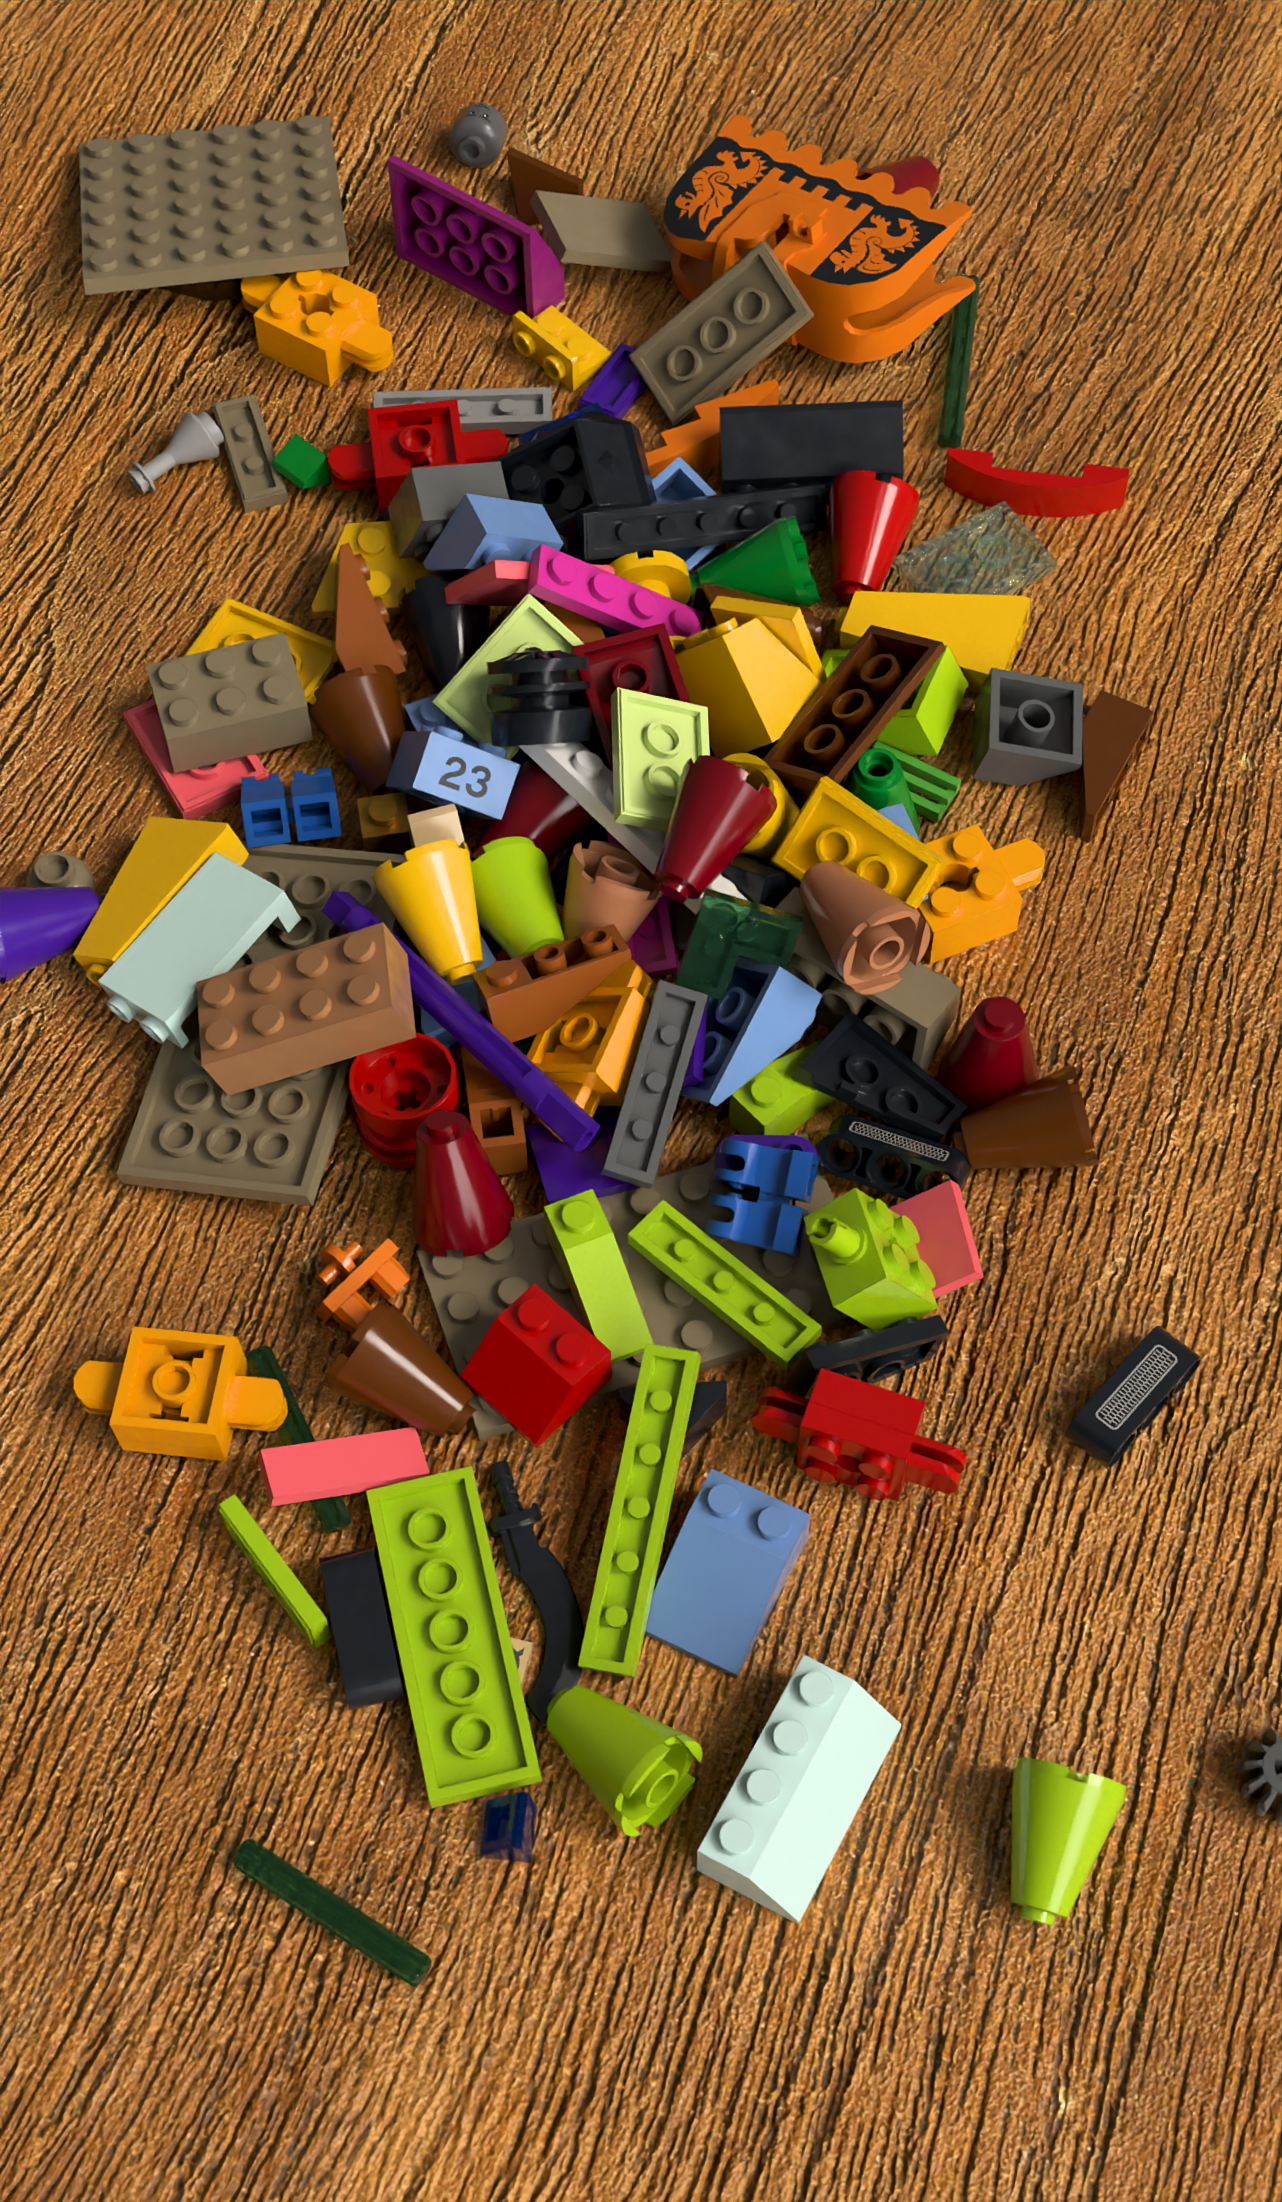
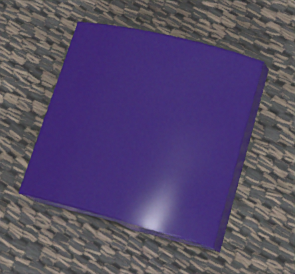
(571, 1172)

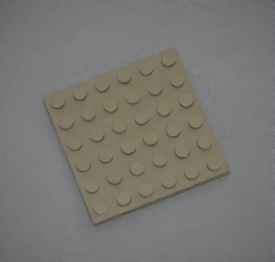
(210, 205)

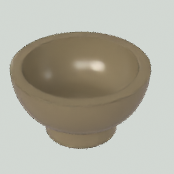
(60, 870)

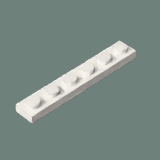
(591, 785)

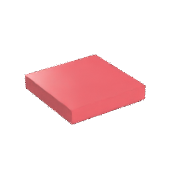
(944, 1236)

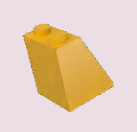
(746, 682)

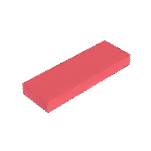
(341, 1465)

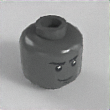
(480, 132)

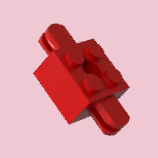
(407, 437)
(859, 1437)

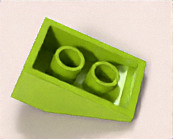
(927, 713)

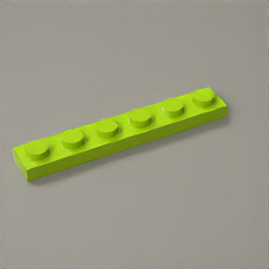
(640, 1511)

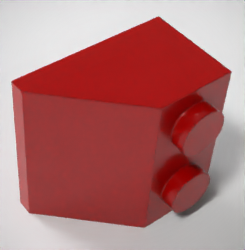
(537, 1366)

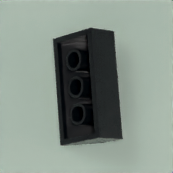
(808, 443)

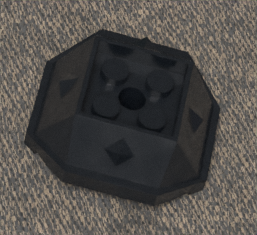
(579, 468)

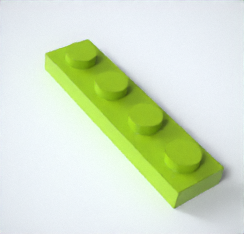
(724, 1285)

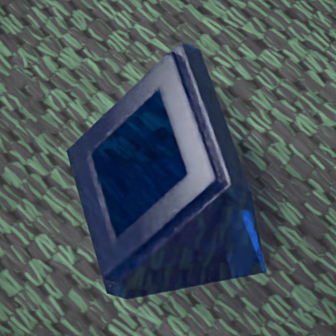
(509, 1828)

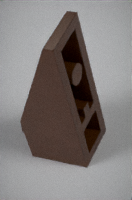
(1111, 742)

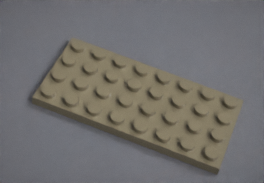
(280, 1134)
(478, 1288)

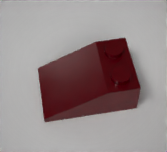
(631, 661)

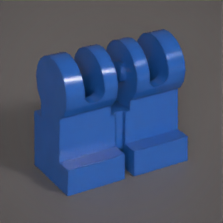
(269, 809)
(781, 1178)

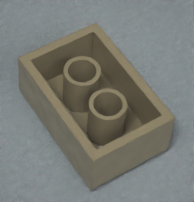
(230, 702)

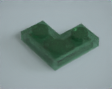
(732, 928)

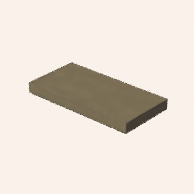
(721, 334)

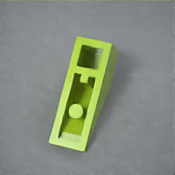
(774, 1101)
(596, 1274)

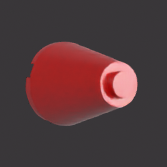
(866, 529)

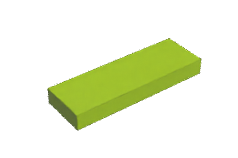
(274, 1572)

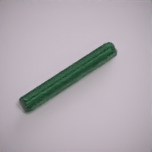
(295, 1430)
(332, 1912)

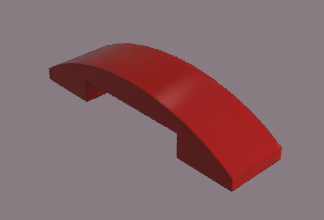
(1035, 493)

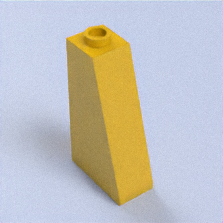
(976, 627)
(151, 876)

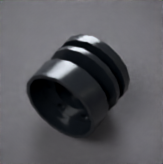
(540, 700)

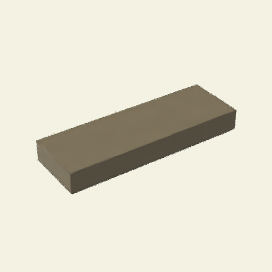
(250, 453)

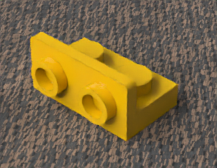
(559, 347)

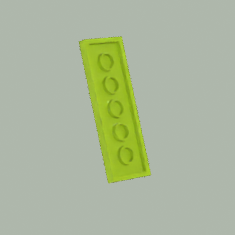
(453, 1637)

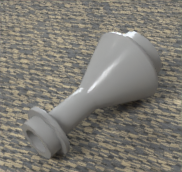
(192, 441)

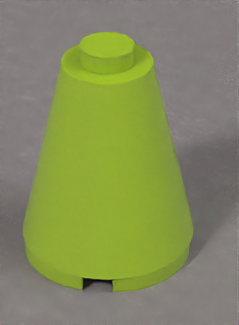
(516, 896)
(623, 1756)
(1057, 1834)

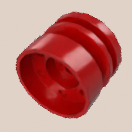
(397, 1091)

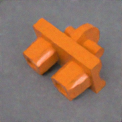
(379, 1269)

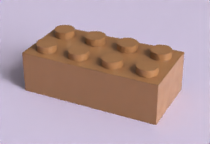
(305, 1009)

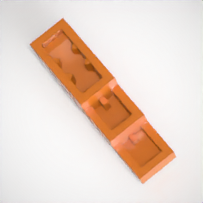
(699, 440)

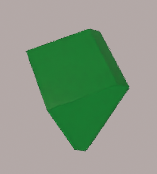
(302, 464)

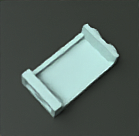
(190, 941)

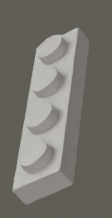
(482, 409)

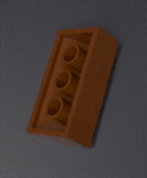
(851, 709)

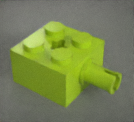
(870, 1261)

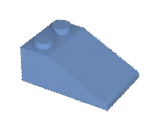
(751, 1027)
(726, 1572)

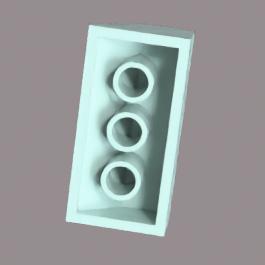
(798, 1790)

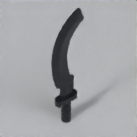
(548, 1587)

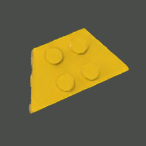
(387, 572)

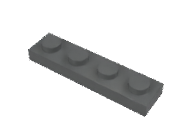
(654, 1084)

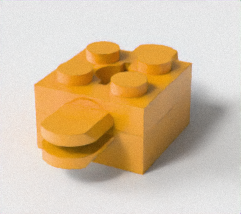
(317, 323)
(982, 893)
(597, 1041)
(186, 1372)

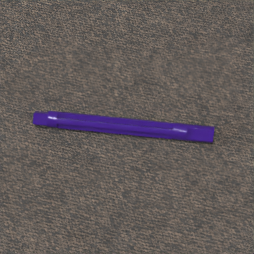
(478, 1035)

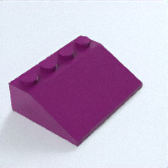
(472, 244)

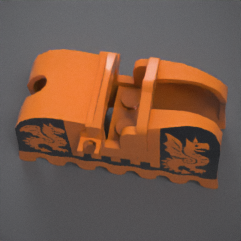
(842, 240)

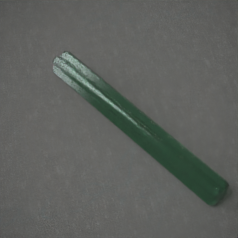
(958, 369)

